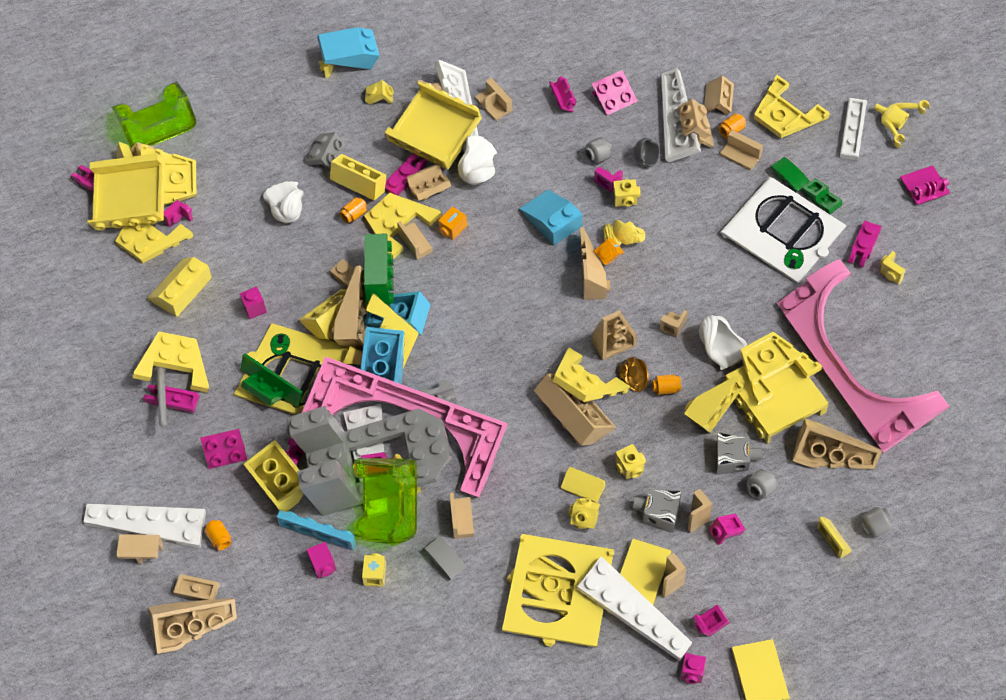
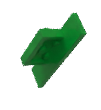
(267, 384)

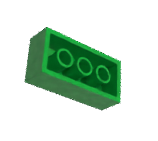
(378, 268)

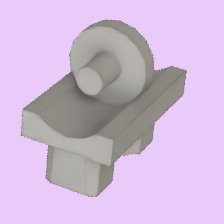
(443, 391)

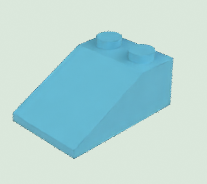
(349, 48)
(553, 216)
(410, 306)
(384, 353)

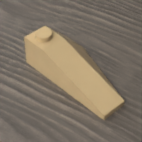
(594, 276)
(349, 322)
(613, 335)
(827, 447)
(182, 622)

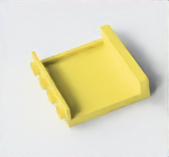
(435, 126)
(128, 191)
(792, 401)

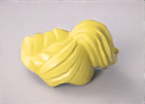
(623, 232)

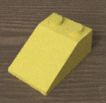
(710, 406)

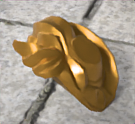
(634, 373)

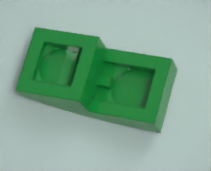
(790, 173)
(820, 195)

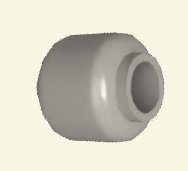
(598, 150)
(761, 484)
(877, 521)

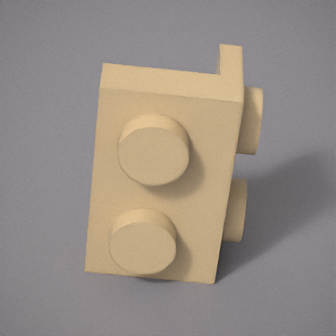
(694, 118)
(427, 182)

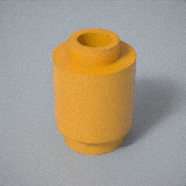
(735, 122)
(353, 210)
(666, 384)
(218, 534)

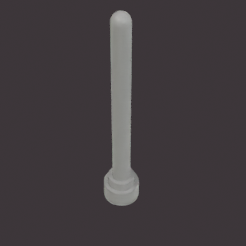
(161, 395)

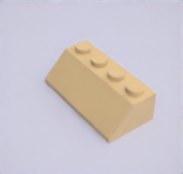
(582, 419)

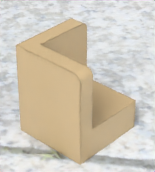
(673, 323)

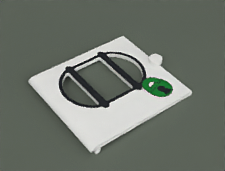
(790, 261)

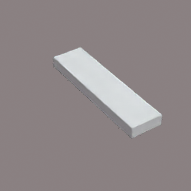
(853, 129)

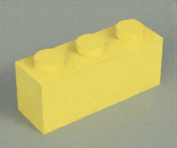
(358, 177)

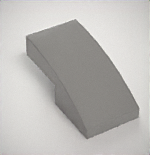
(445, 557)

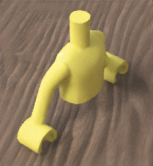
(895, 117)

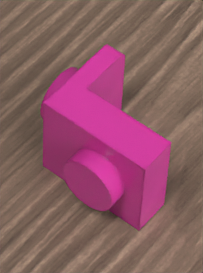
(711, 621)

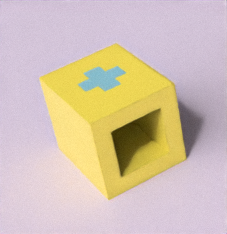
(374, 570)

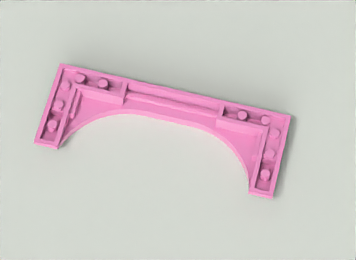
(883, 417)
(477, 434)

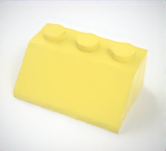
(181, 285)
(322, 318)
(276, 476)

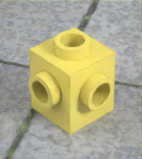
(626, 192)
(630, 462)
(584, 513)

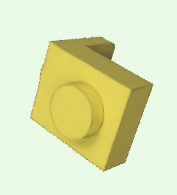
(379, 91)
(890, 269)

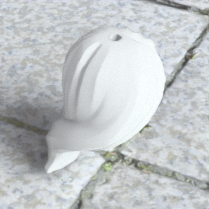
(477, 162)
(284, 201)
(720, 341)

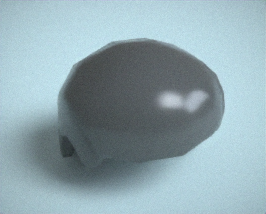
(646, 152)

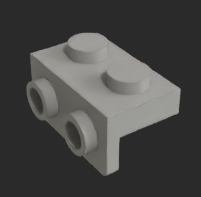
(326, 149)

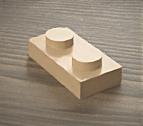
(343, 272)
(196, 588)

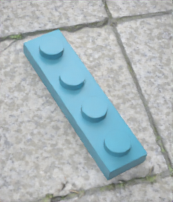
(312, 528)

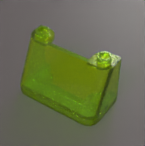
(159, 120)
(387, 500)

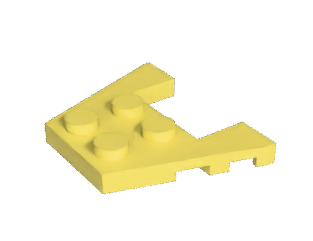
(783, 117)
(179, 175)
(392, 209)
(147, 242)
(390, 321)
(174, 353)
(770, 356)
(582, 383)

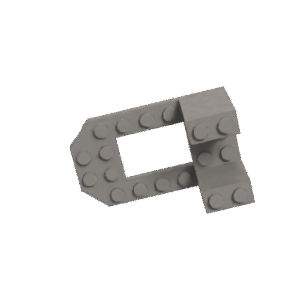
(330, 474)

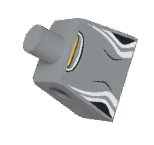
(734, 453)
(660, 508)

